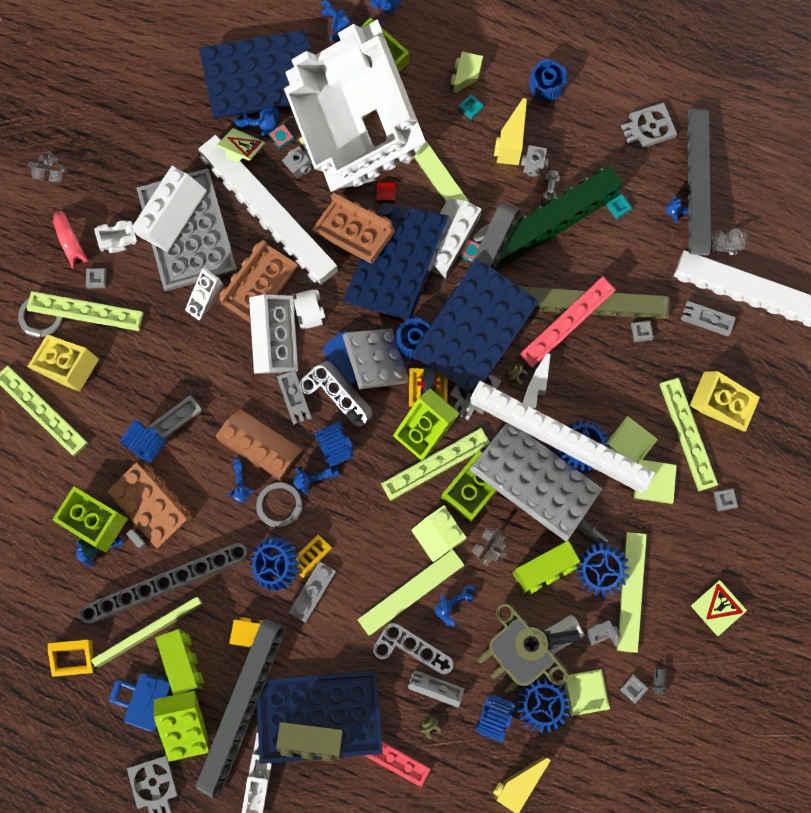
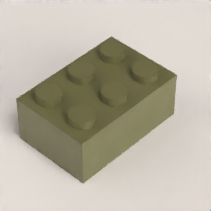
(309, 741)

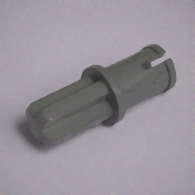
(591, 532)

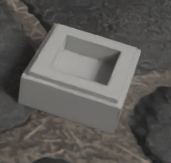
(96, 277)
(642, 331)
(725, 499)
(137, 540)
(633, 688)

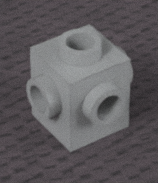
(534, 161)
(298, 162)

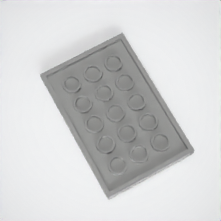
(200, 243)
(536, 480)

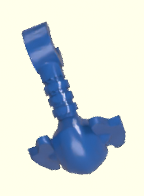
(340, 21)
(267, 120)
(674, 209)
(302, 480)
(241, 492)
(85, 553)
(444, 607)

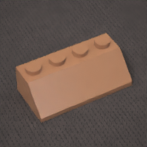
(259, 444)

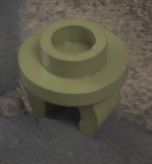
(514, 372)
(428, 724)

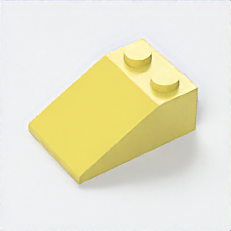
(509, 144)
(63, 362)
(724, 400)
(518, 787)

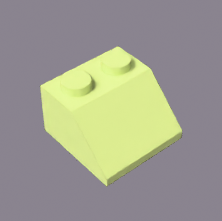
(438, 534)

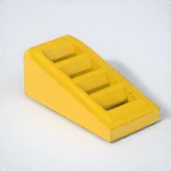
(315, 560)

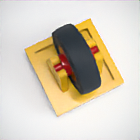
(424, 379)

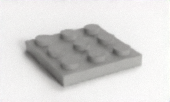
(375, 358)

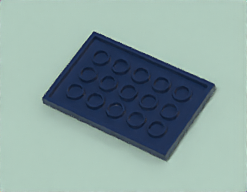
(250, 72)
(403, 266)
(475, 326)
(324, 701)

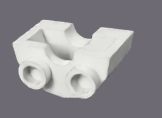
(115, 238)
(307, 309)

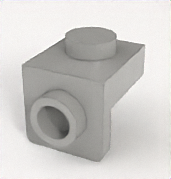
(602, 632)

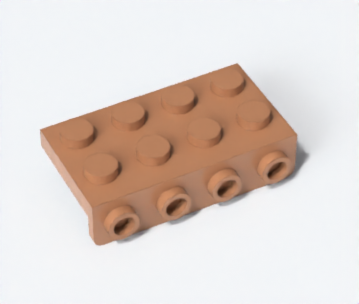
(354, 228)
(260, 274)
(150, 503)

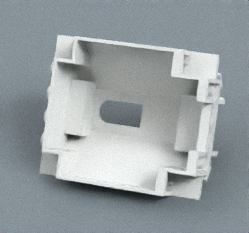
(334, 93)

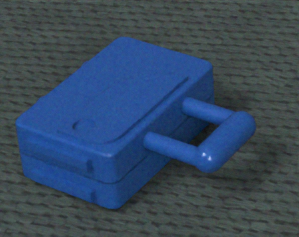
(337, 354)
(141, 707)

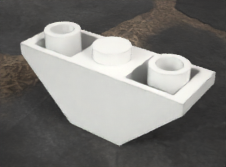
(204, 294)

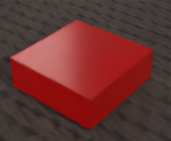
(386, 192)

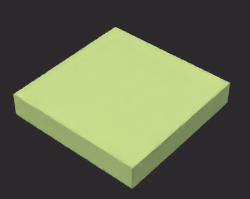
(662, 484)

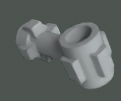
(552, 178)

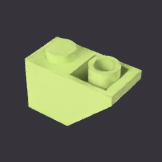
(468, 71)

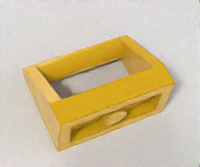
(86, 645)

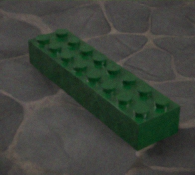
(560, 214)

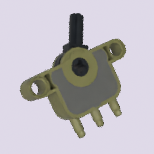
(520, 659)

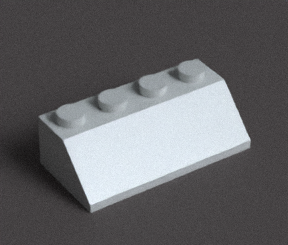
(169, 209)
(463, 220)
(273, 334)

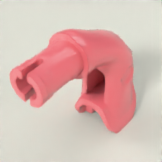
(68, 239)

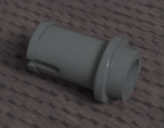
(659, 682)

